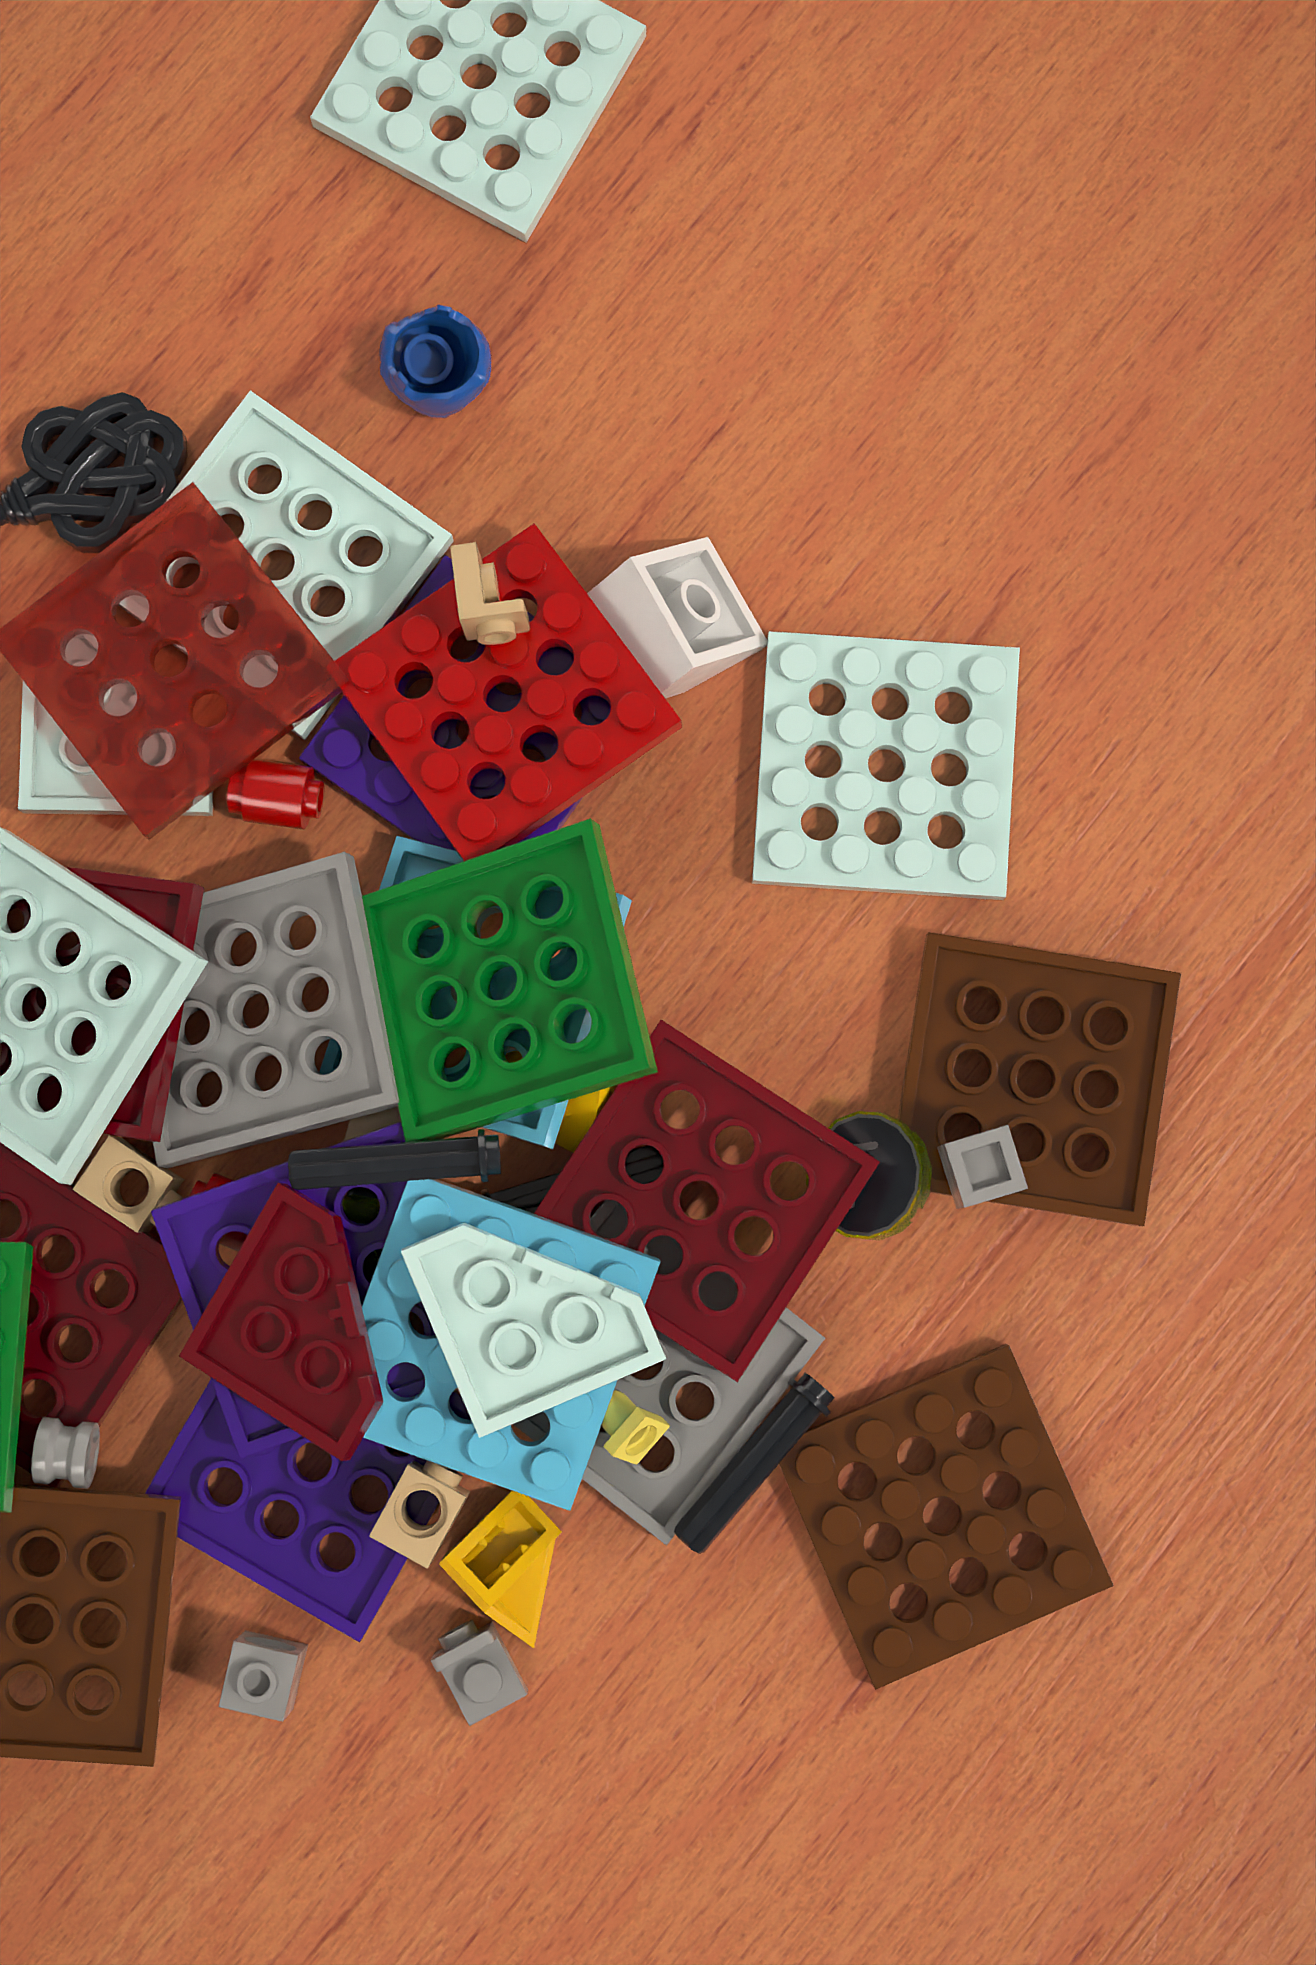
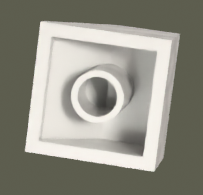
(679, 614)

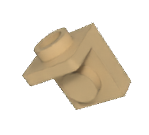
(475, 590)

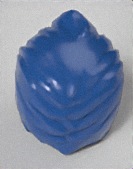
(435, 361)

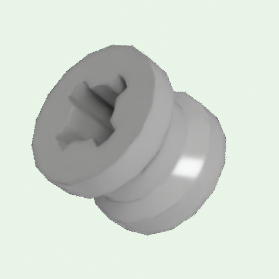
(65, 1452)

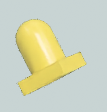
(631, 1429)

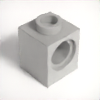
(982, 1167)
(263, 1675)

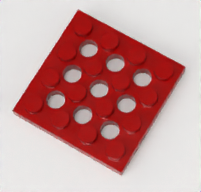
(495, 740)

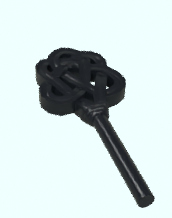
(85, 470)

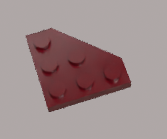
(293, 1326)

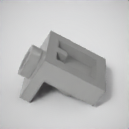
(478, 1670)

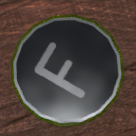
(897, 1184)

